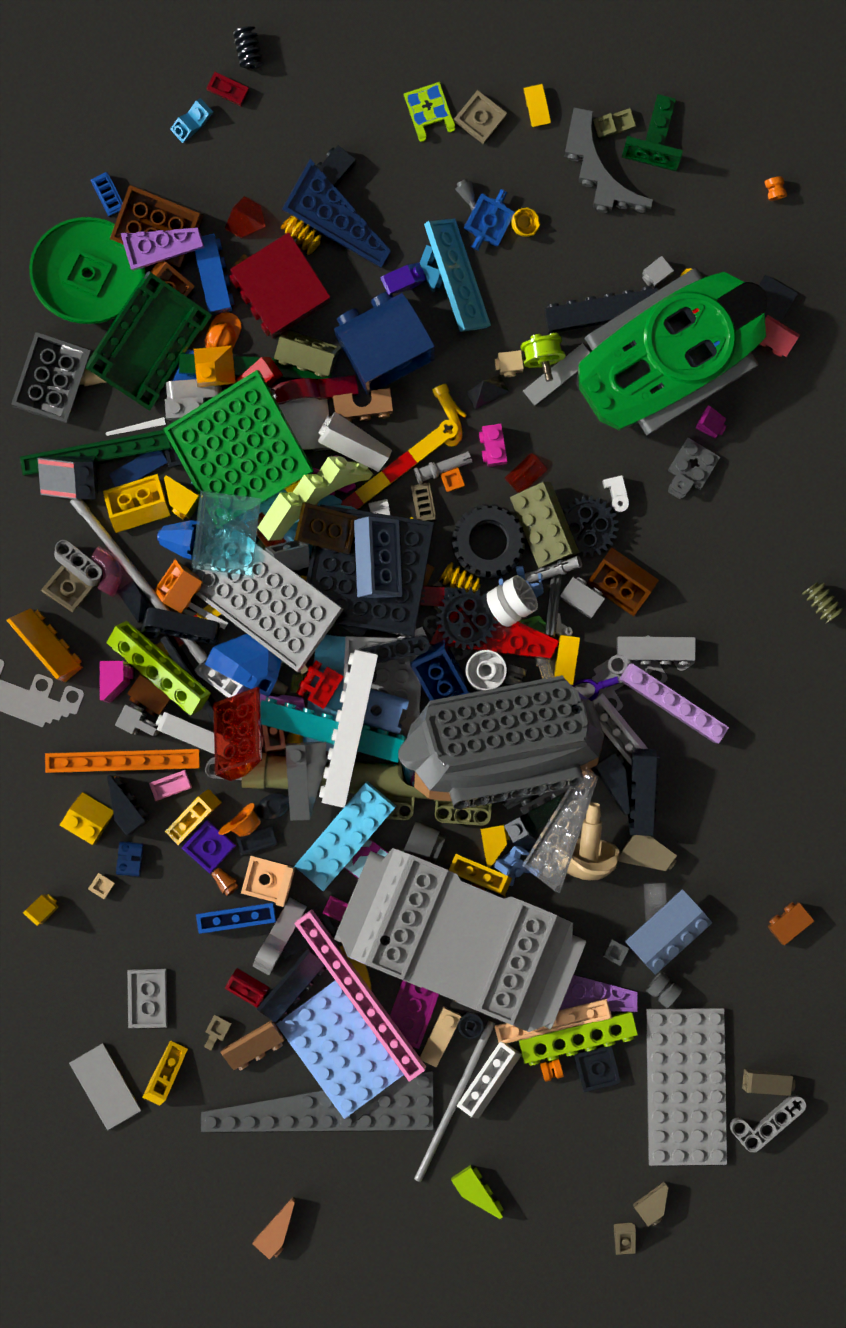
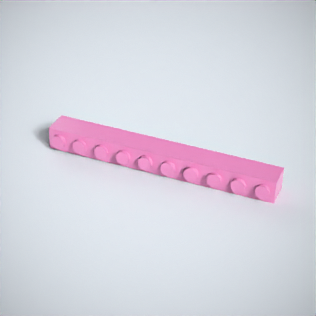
(360, 995)

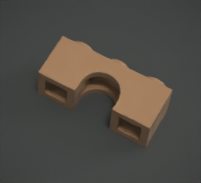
(379, 406)

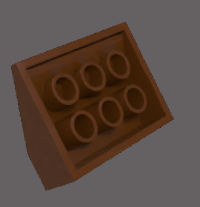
(150, 213)

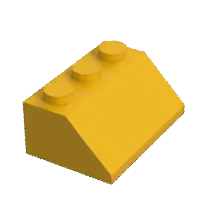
(136, 503)

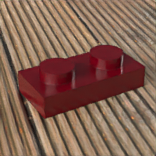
(227, 89)

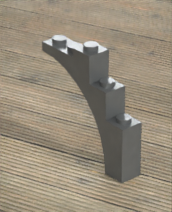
(608, 191)

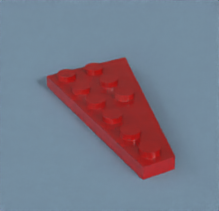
(514, 640)

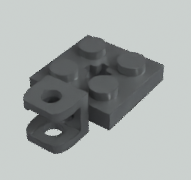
(685, 474)

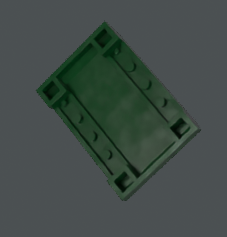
(147, 340)

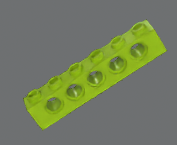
(158, 668)
(627, 1032)

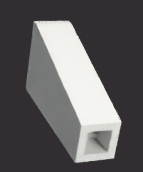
(353, 442)
(186, 731)

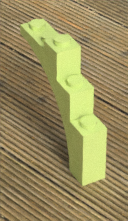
(311, 489)

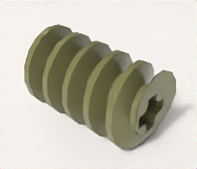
(823, 601)

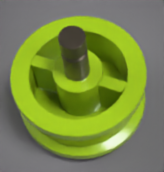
(543, 352)

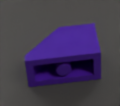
(404, 278)

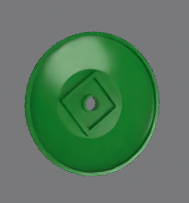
(68, 252)

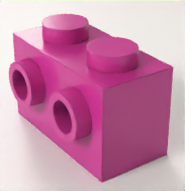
(494, 445)

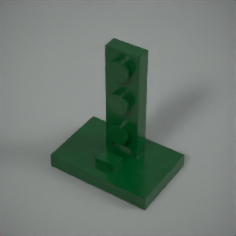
(652, 149)

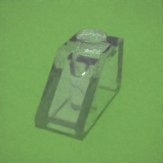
(654, 898)

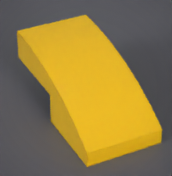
(537, 105)

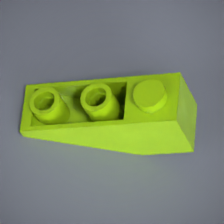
(473, 1190)

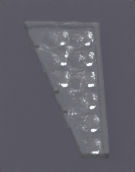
(557, 842)

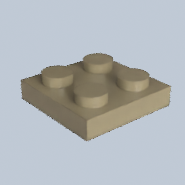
(480, 117)

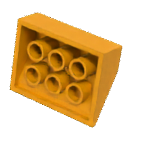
(45, 644)

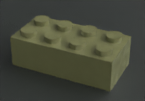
(544, 524)

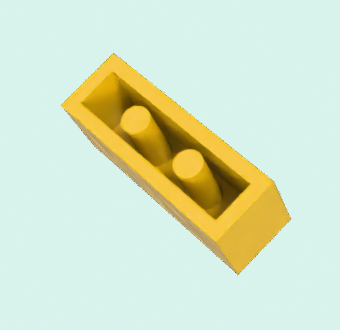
(480, 874)

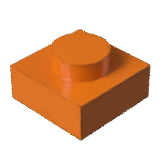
(452, 480)

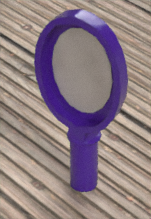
(591, 688)

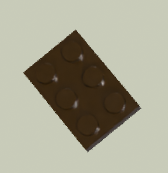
(325, 528)

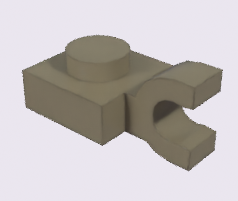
(217, 1029)

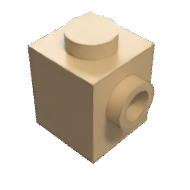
(509, 363)

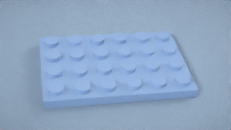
(339, 1049)

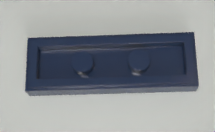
(138, 468)

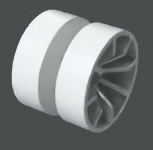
(512, 601)
(485, 670)

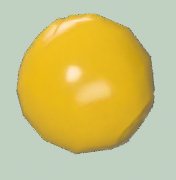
(525, 222)

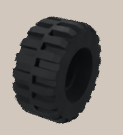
(488, 515)

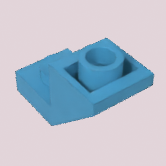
(192, 121)
(432, 274)

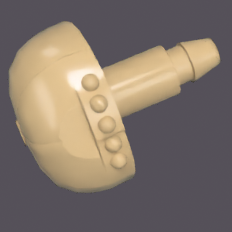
(593, 857)

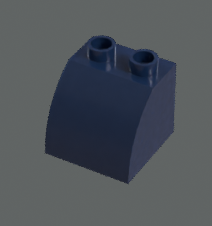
(384, 341)

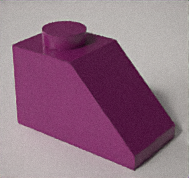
(711, 422)

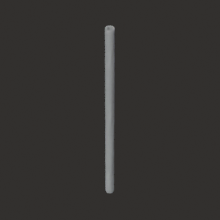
(454, 1101)

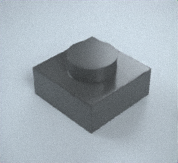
(616, 952)

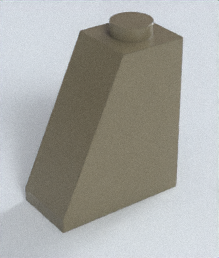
(647, 853)
(767, 1082)

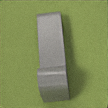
(770, 1119)

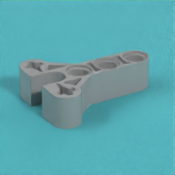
(279, 936)

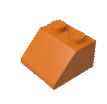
(178, 586)

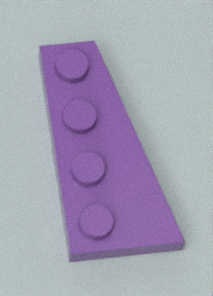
(154, 247)
(586, 991)

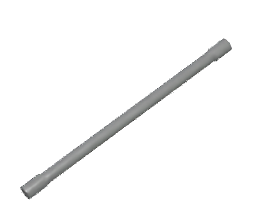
(84, 511)

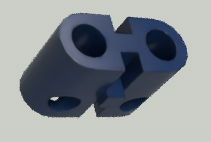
(129, 859)

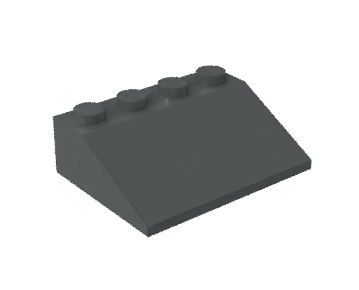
(50, 378)

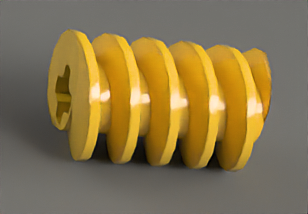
(302, 234)
(459, 579)

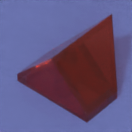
(245, 218)

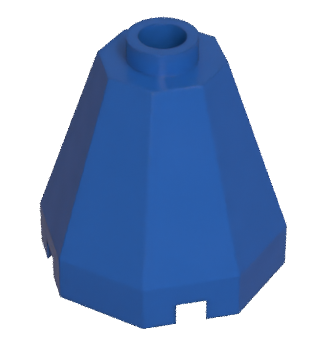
(179, 538)

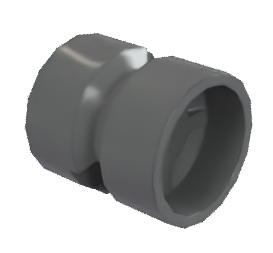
(665, 990)

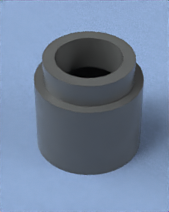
(424, 842)

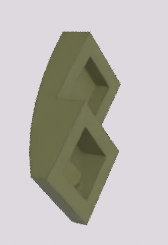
(614, 123)

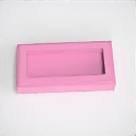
(170, 785)

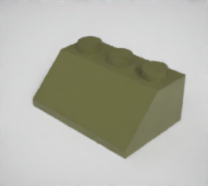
(307, 353)

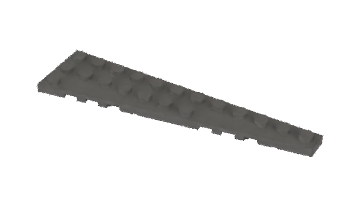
(397, 1107)

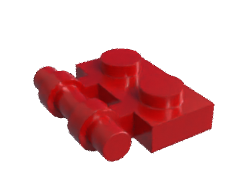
(324, 688)

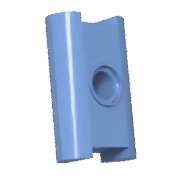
(390, 714)

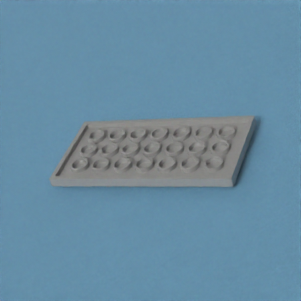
(272, 607)
(686, 1086)

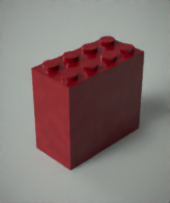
(279, 286)

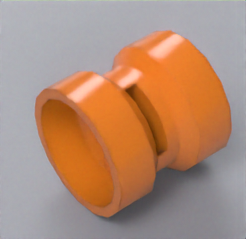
(775, 188)
(547, 1070)

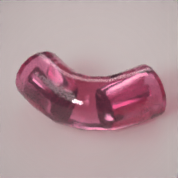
(111, 570)

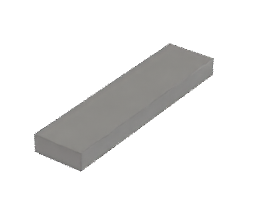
(561, 373)

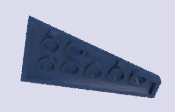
(327, 211)

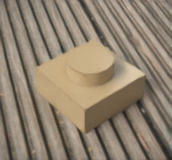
(101, 886)

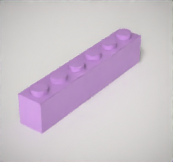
(673, 703)

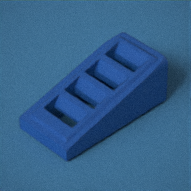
(100, 179)

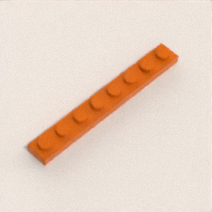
(122, 760)

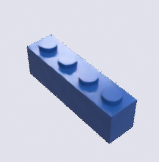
(212, 276)
(236, 917)

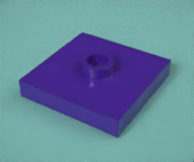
(208, 846)

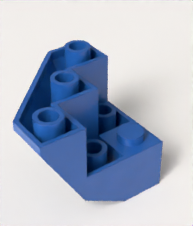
(246, 663)

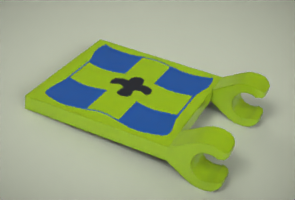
(427, 107)

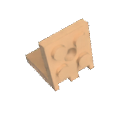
(279, 884)

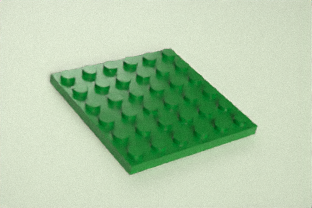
(239, 443)

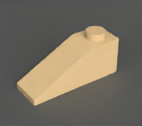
(440, 1036)

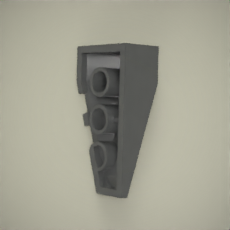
(304, 774)

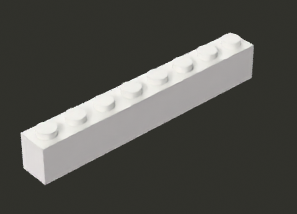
(349, 728)

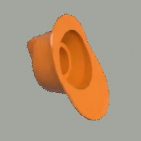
(223, 331)
(243, 823)

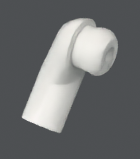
(562, 629)

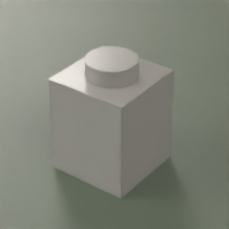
(657, 272)

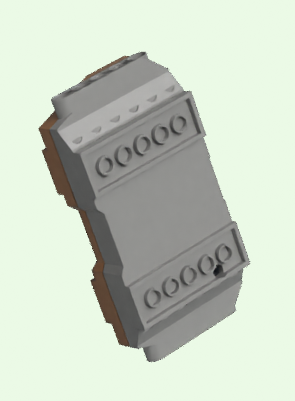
(460, 940)

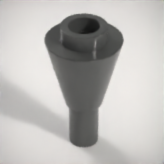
(466, 191)

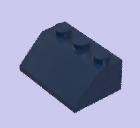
(440, 673)

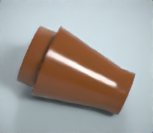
(225, 882)

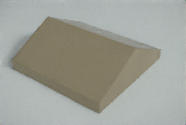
(67, 589)

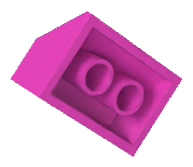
(114, 679)

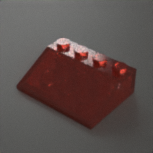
(237, 734)

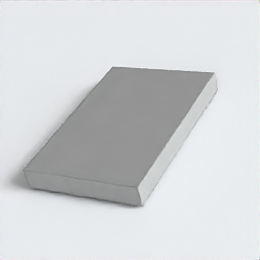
(147, 998)

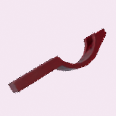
(314, 388)

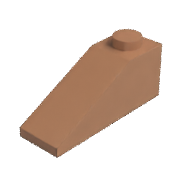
(273, 1235)

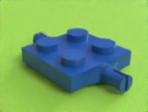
(489, 220)

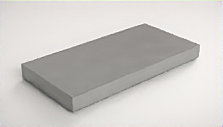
(105, 1086)

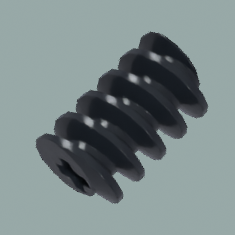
(246, 48)

